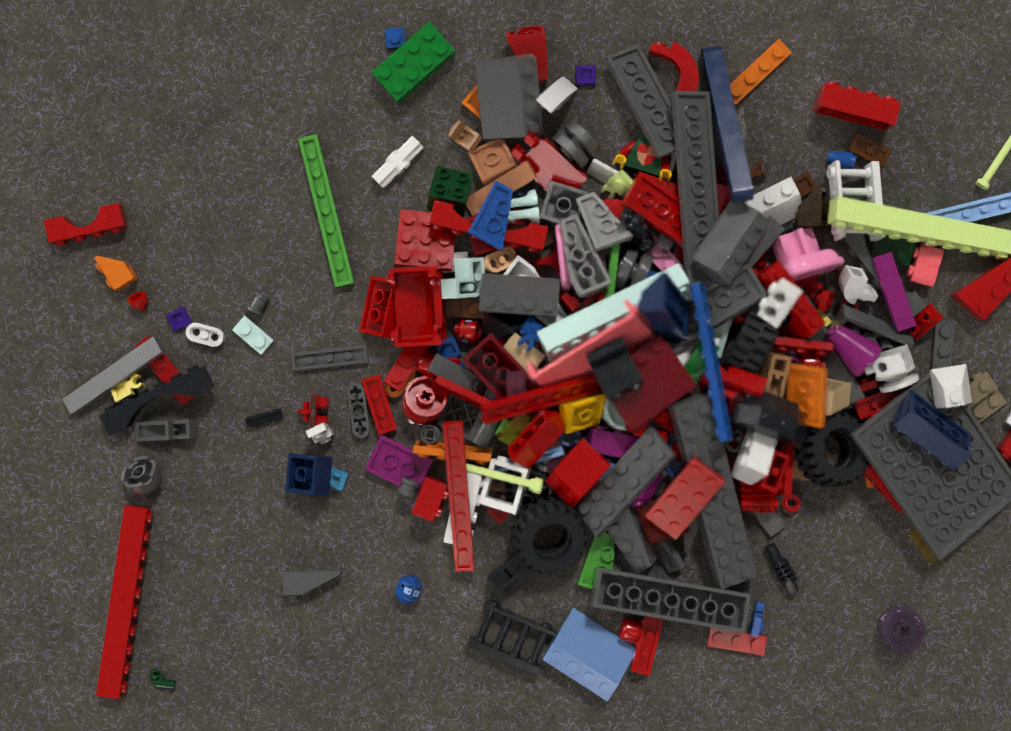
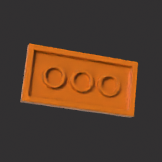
(479, 454)

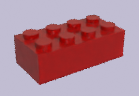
(856, 106)

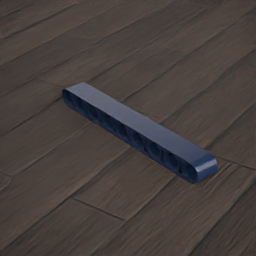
(727, 124)

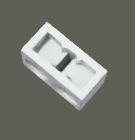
(779, 302)

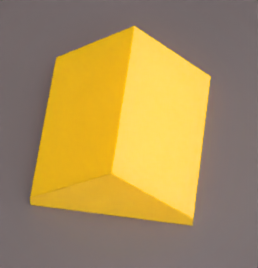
(582, 412)

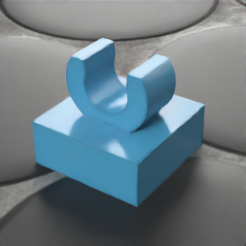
(338, 479)

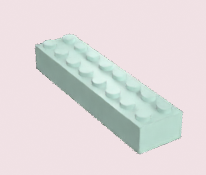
(582, 326)

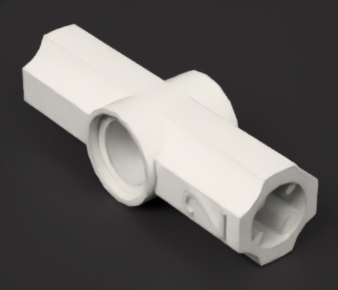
(397, 162)

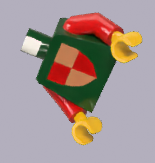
(640, 157)

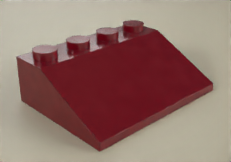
(664, 382)

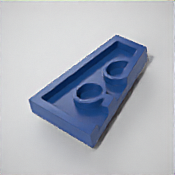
(493, 216)

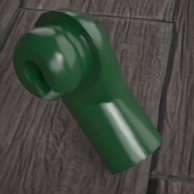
(160, 681)

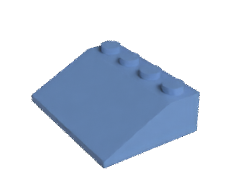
(589, 654)

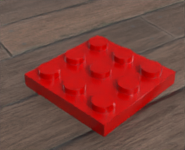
(422, 245)

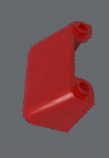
(418, 306)

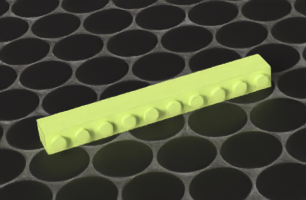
(919, 227)

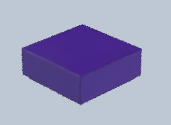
(585, 75)
(179, 319)

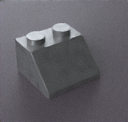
(560, 203)

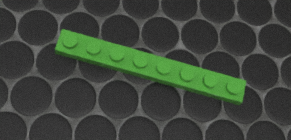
(326, 210)

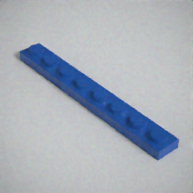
(712, 369)

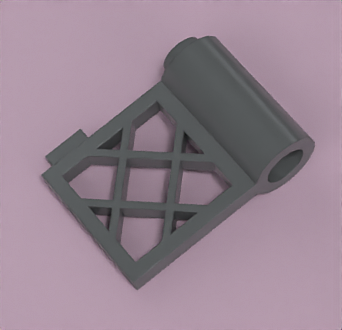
(480, 433)

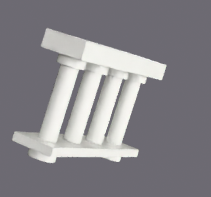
(872, 190)

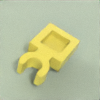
(126, 388)

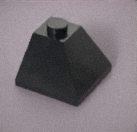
(502, 324)

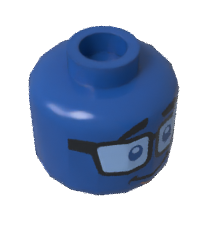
(408, 589)

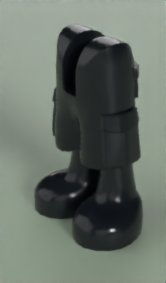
(638, 228)

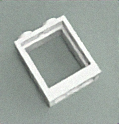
(512, 508)

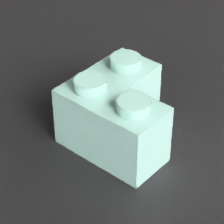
(467, 279)

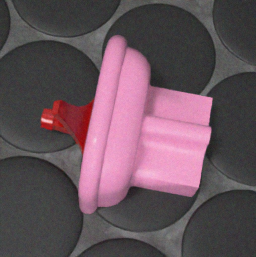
(804, 259)
(559, 263)

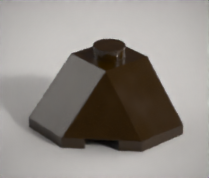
(814, 210)

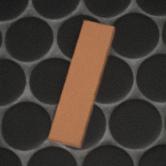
(513, 179)

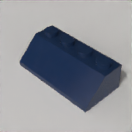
(665, 308)
(933, 430)

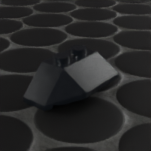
(771, 417)

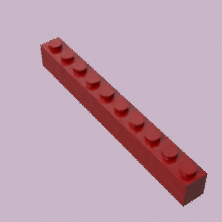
(123, 601)

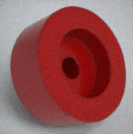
(138, 300)

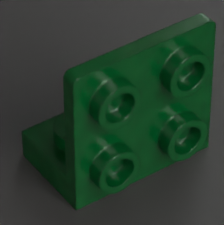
(450, 187)

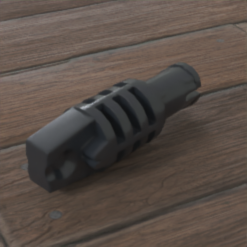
(782, 568)

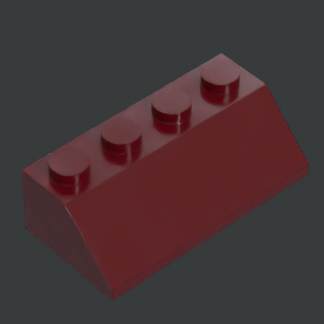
(491, 362)

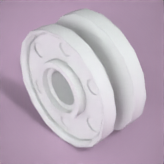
(898, 381)

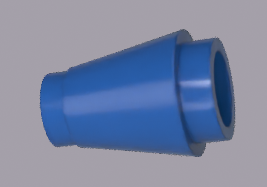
(846, 159)

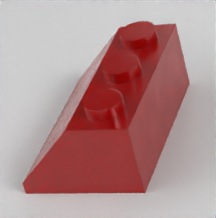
(379, 309)

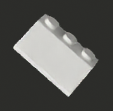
(778, 201)

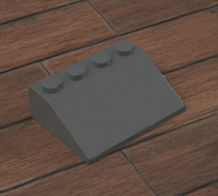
(508, 96)

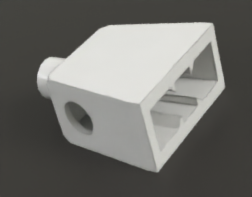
(891, 362)

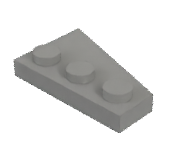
(601, 224)

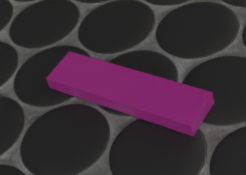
(893, 291)

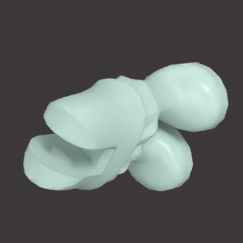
(531, 214)

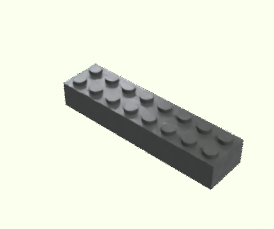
(670, 600)

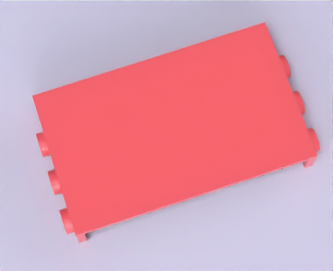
(632, 329)

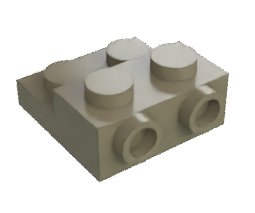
(984, 395)

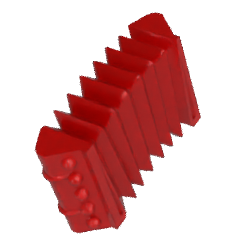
(755, 499)

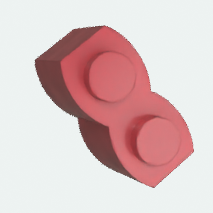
(924, 265)

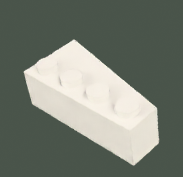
(754, 457)
(475, 482)

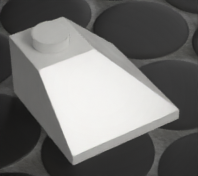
(950, 386)

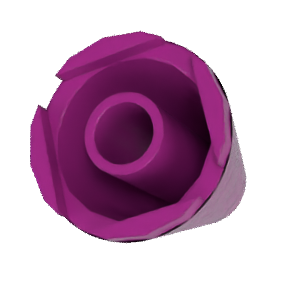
(853, 348)

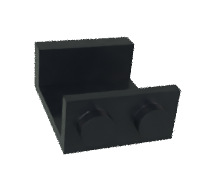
(615, 371)

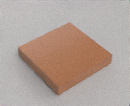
(492, 160)

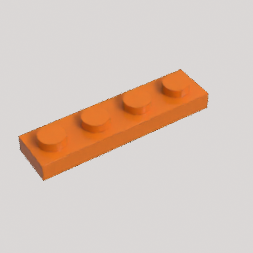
(759, 70)

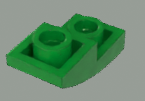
(695, 363)

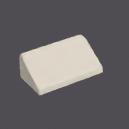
(601, 171)

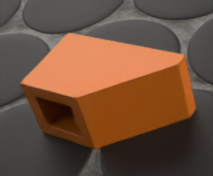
(118, 273)

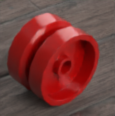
(423, 401)

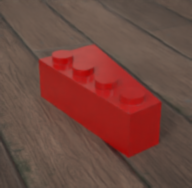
(985, 291)

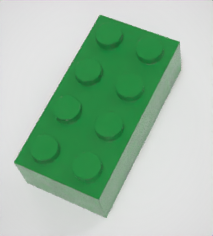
(414, 62)

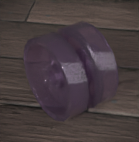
(911, 634)

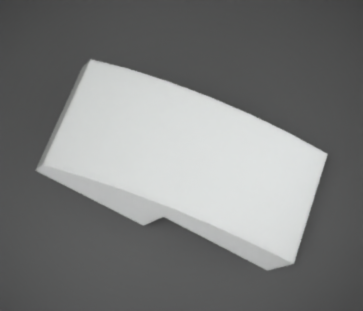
(320, 433)

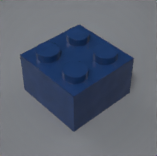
(308, 474)

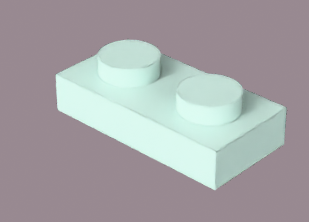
(253, 335)

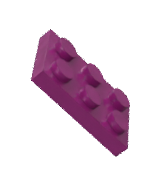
(393, 461)

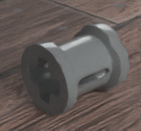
(258, 303)

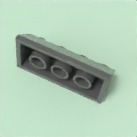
(730, 242)
(519, 295)

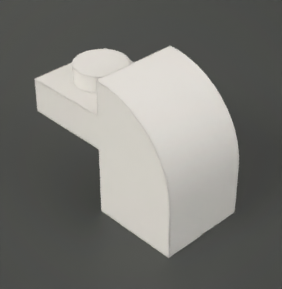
(854, 286)

